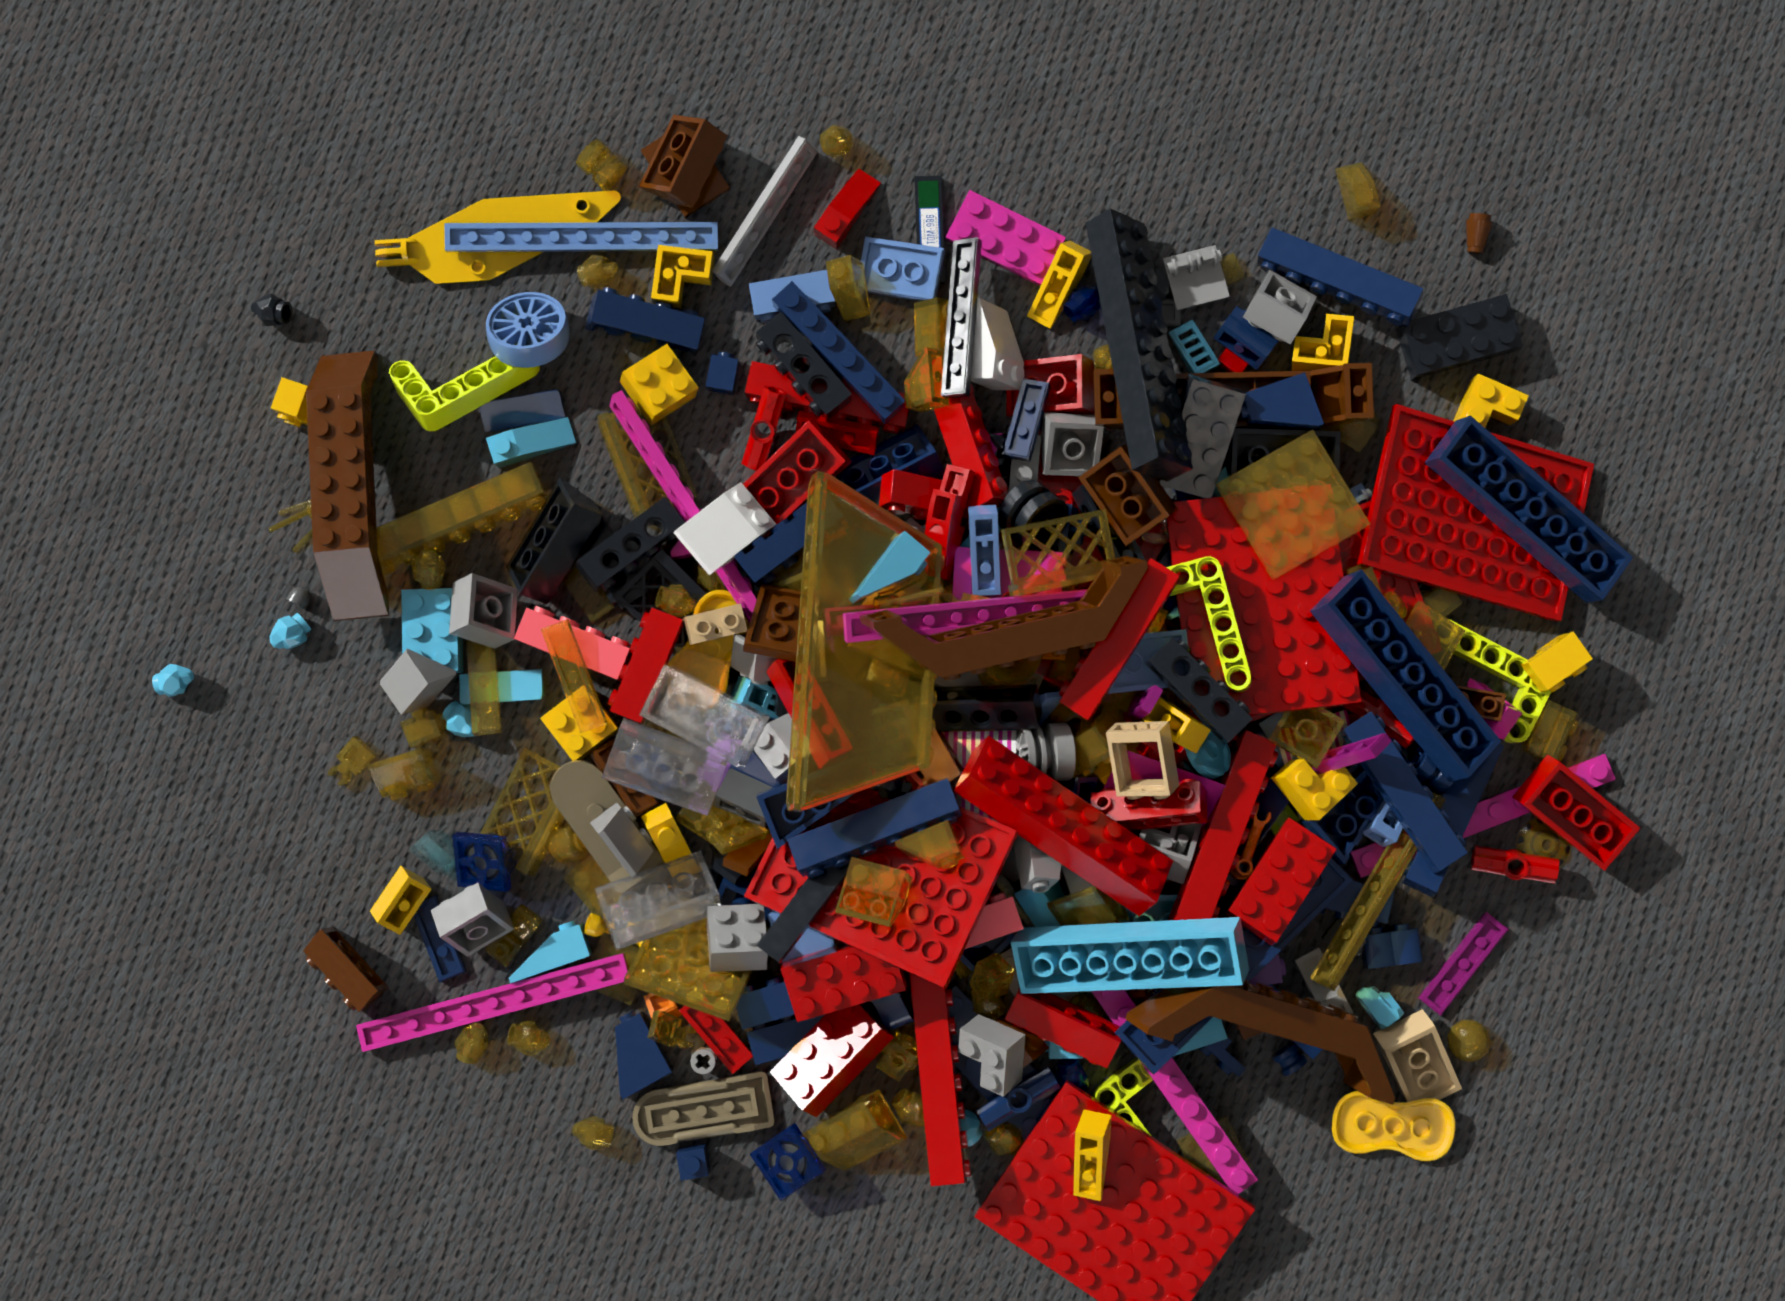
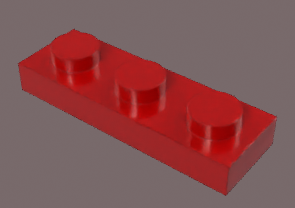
(844, 433)
(719, 1038)

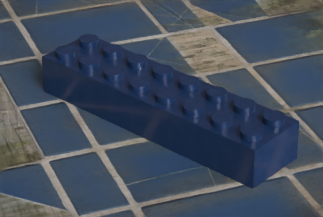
(1528, 509)
(1405, 676)

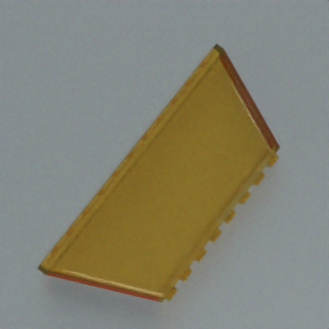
(861, 704)

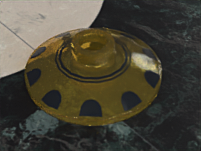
(1534, 833)

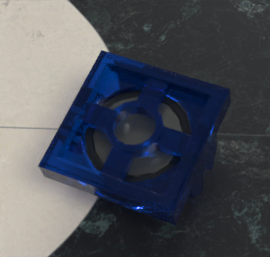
(483, 858)
(790, 1162)

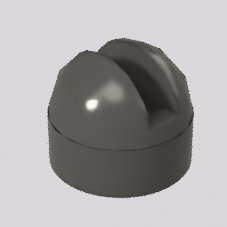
(299, 597)

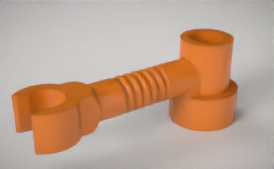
(1248, 852)

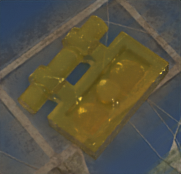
(732, 834)

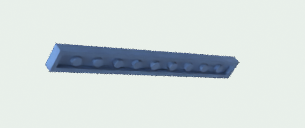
(579, 236)

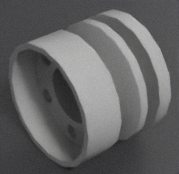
(1048, 749)

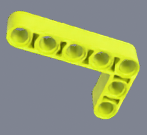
(458, 396)
(1215, 612)
(1500, 668)
(1121, 1093)

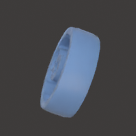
(532, 321)

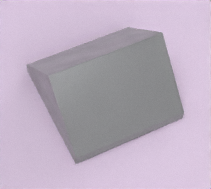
(415, 681)

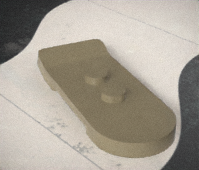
(581, 798)
(704, 1109)

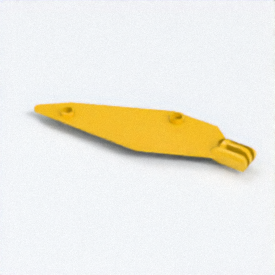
(427, 248)

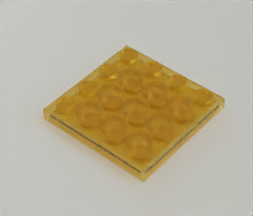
(1292, 504)
(679, 970)

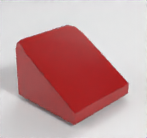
(1231, 362)

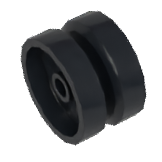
(1030, 504)

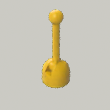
(596, 926)

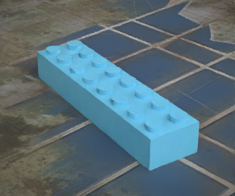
(1131, 955)

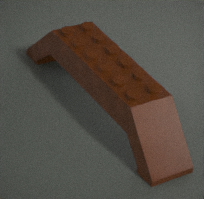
(1340, 392)
(345, 485)
(1019, 635)
(1275, 1014)

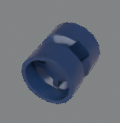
(1428, 771)

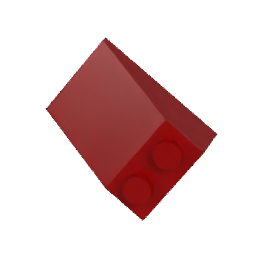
(1070, 384)

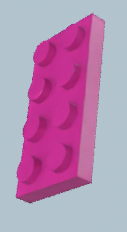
(1006, 237)

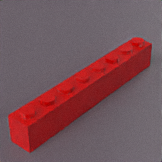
(939, 1083)

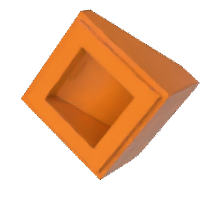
(658, 1003)

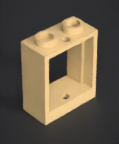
(727, 620)
(1129, 732)

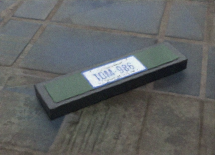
(929, 213)

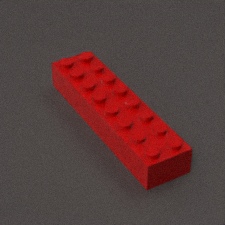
(1064, 826)
(1225, 829)

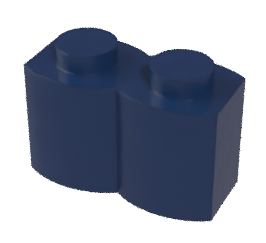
(1391, 947)

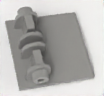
(1196, 277)

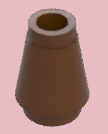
(1477, 232)

